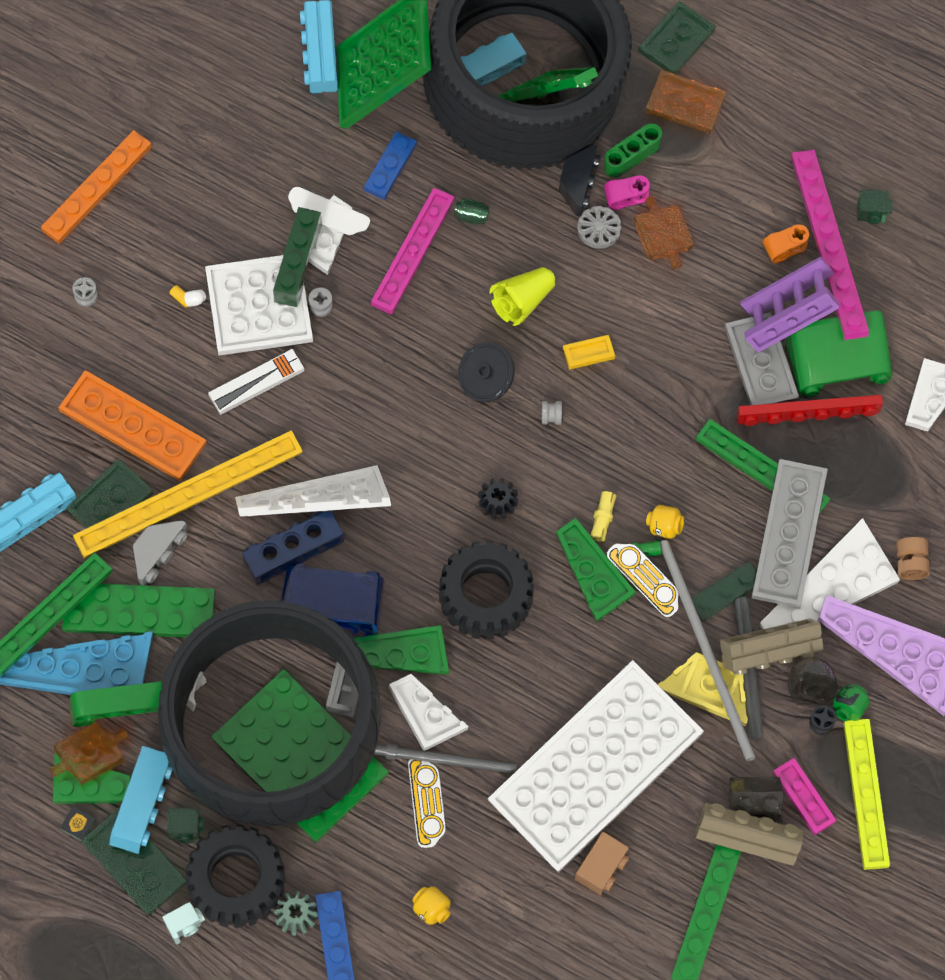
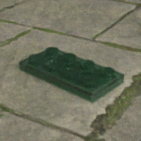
(143, 876)

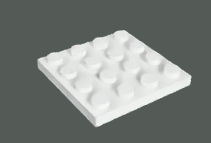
(246, 309)

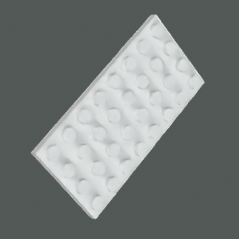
(595, 766)

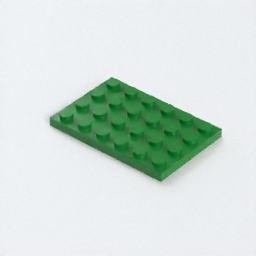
(382, 59)
(288, 740)

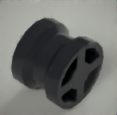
(825, 715)

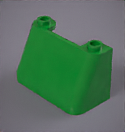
(823, 356)

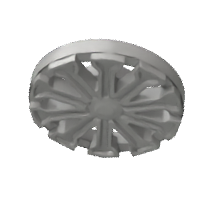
(599, 227)

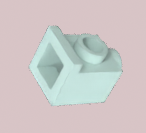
(183, 921)

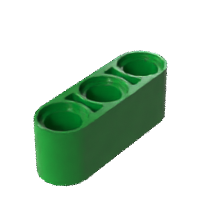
(637, 141)

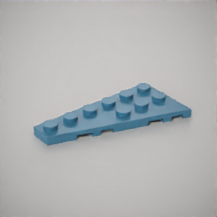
(83, 666)

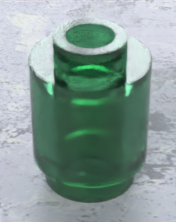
(471, 211)

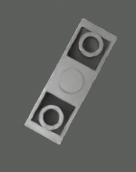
(156, 548)

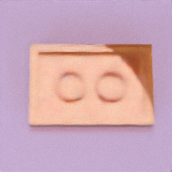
(685, 102)

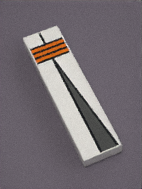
(256, 381)

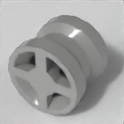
(83, 286)
(320, 308)
(551, 412)

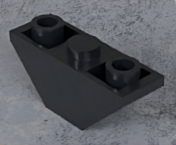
(578, 177)

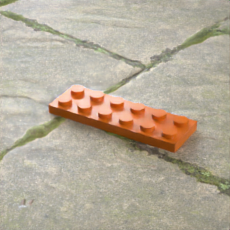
(132, 425)

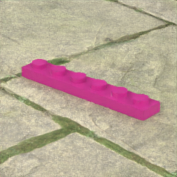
(412, 251)

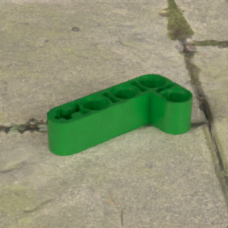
(113, 702)

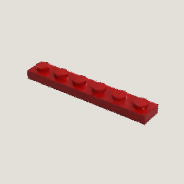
(803, 410)

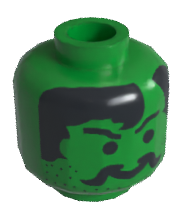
(851, 703)

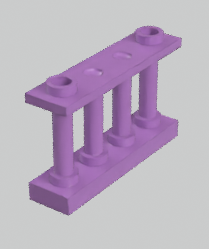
(796, 316)

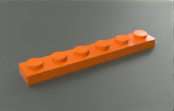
(96, 187)

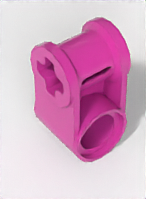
(625, 192)

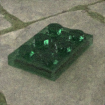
(676, 38)
(109, 495)

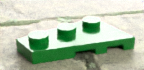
(106, 788)

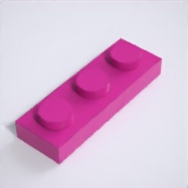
(804, 797)

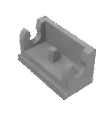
(342, 694)

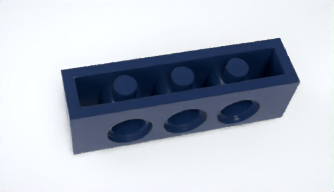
(307, 548)

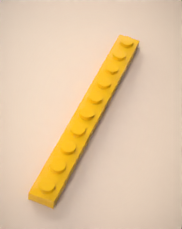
(187, 494)

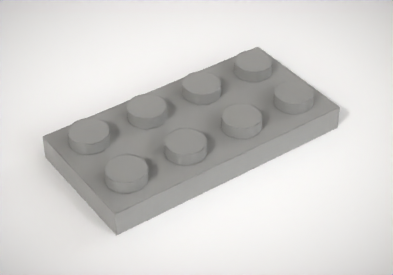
(765, 373)

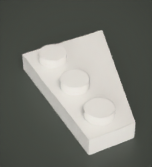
(327, 244)
(424, 713)

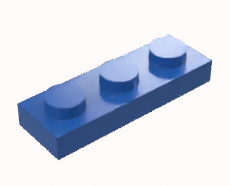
(390, 165)

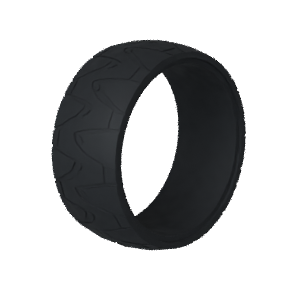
(252, 623)

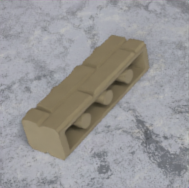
(771, 645)
(749, 833)

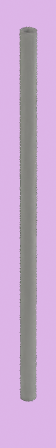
(707, 651)

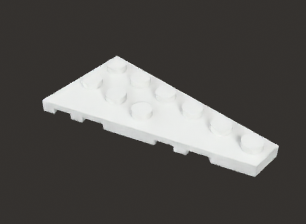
(341, 491)
(848, 573)

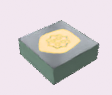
(78, 823)

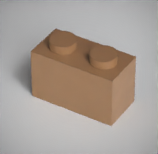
(602, 864)

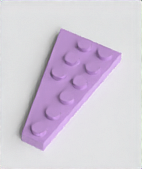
(897, 648)

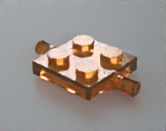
(663, 232)
(89, 753)

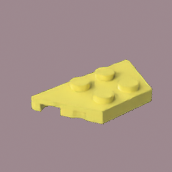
(696, 686)

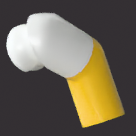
(189, 298)

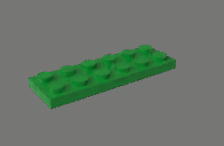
(141, 610)

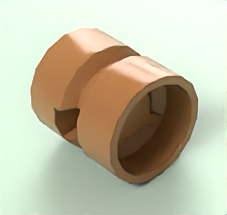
(913, 560)

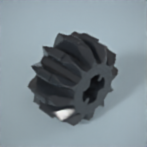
(504, 492)

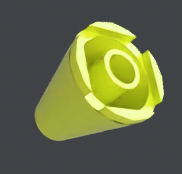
(521, 294)

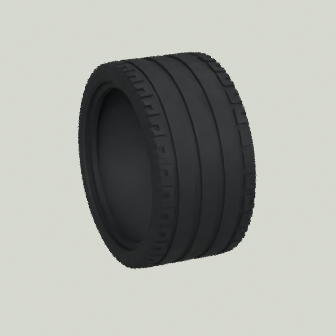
(518, 132)

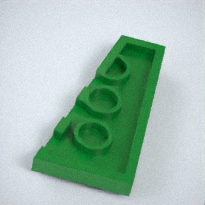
(596, 575)
(407, 650)

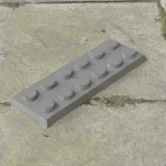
(789, 533)

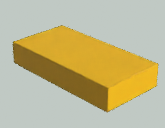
(588, 352)

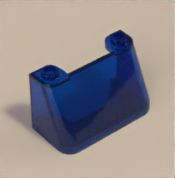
(343, 596)

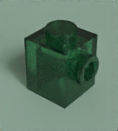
(873, 206)
(184, 825)

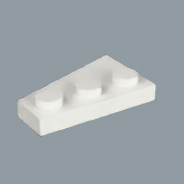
(928, 396)

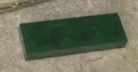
(725, 592)

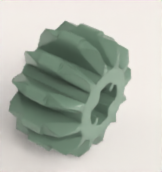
(285, 916)

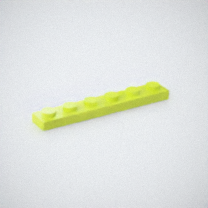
(866, 794)

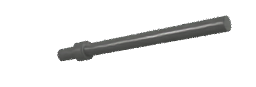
(392, 752)

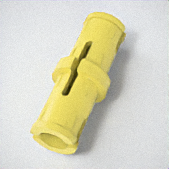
(603, 516)

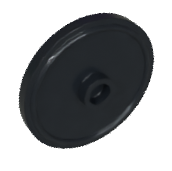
(486, 372)

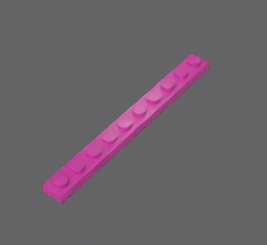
(829, 244)

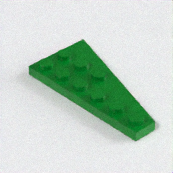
(550, 82)

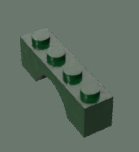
(296, 256)

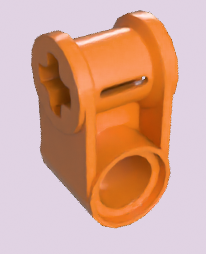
(786, 243)

